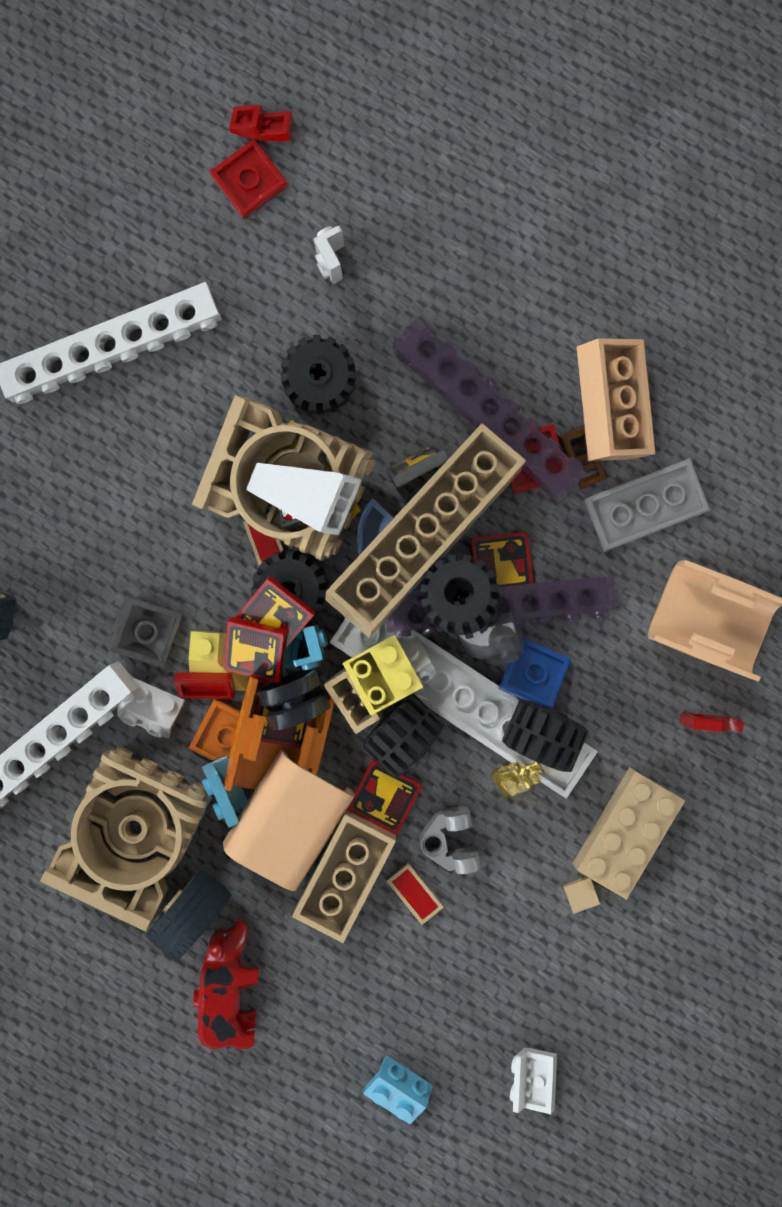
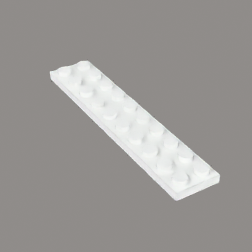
(466, 701)

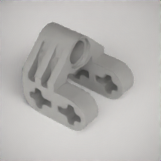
(453, 819)

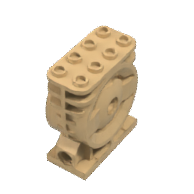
(236, 459)
(108, 876)

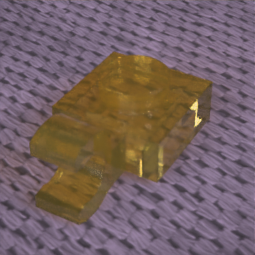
(516, 780)

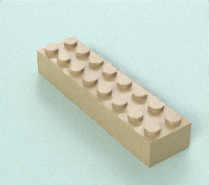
(424, 530)

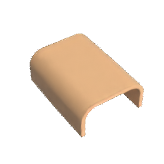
(713, 618)
(286, 823)

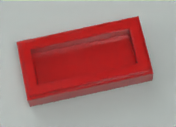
(204, 685)

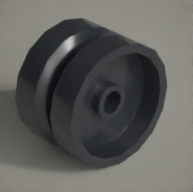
(293, 699)

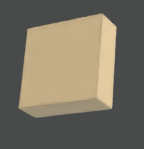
(581, 894)

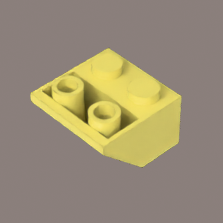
(383, 675)

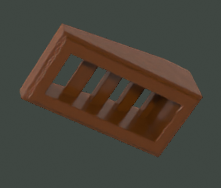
(568, 449)

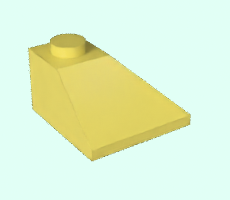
(208, 656)

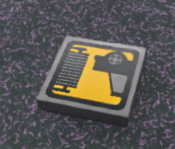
(416, 464)

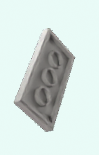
(646, 504)

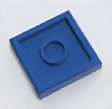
(536, 675)

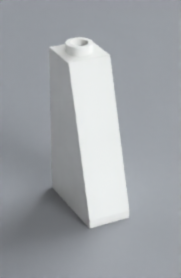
(307, 494)

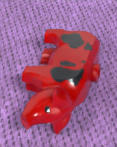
(220, 992)

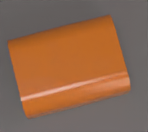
(252, 758)

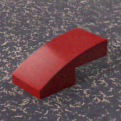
(254, 124)

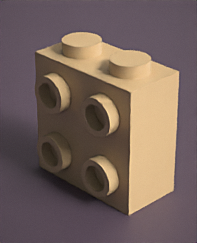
(349, 701)

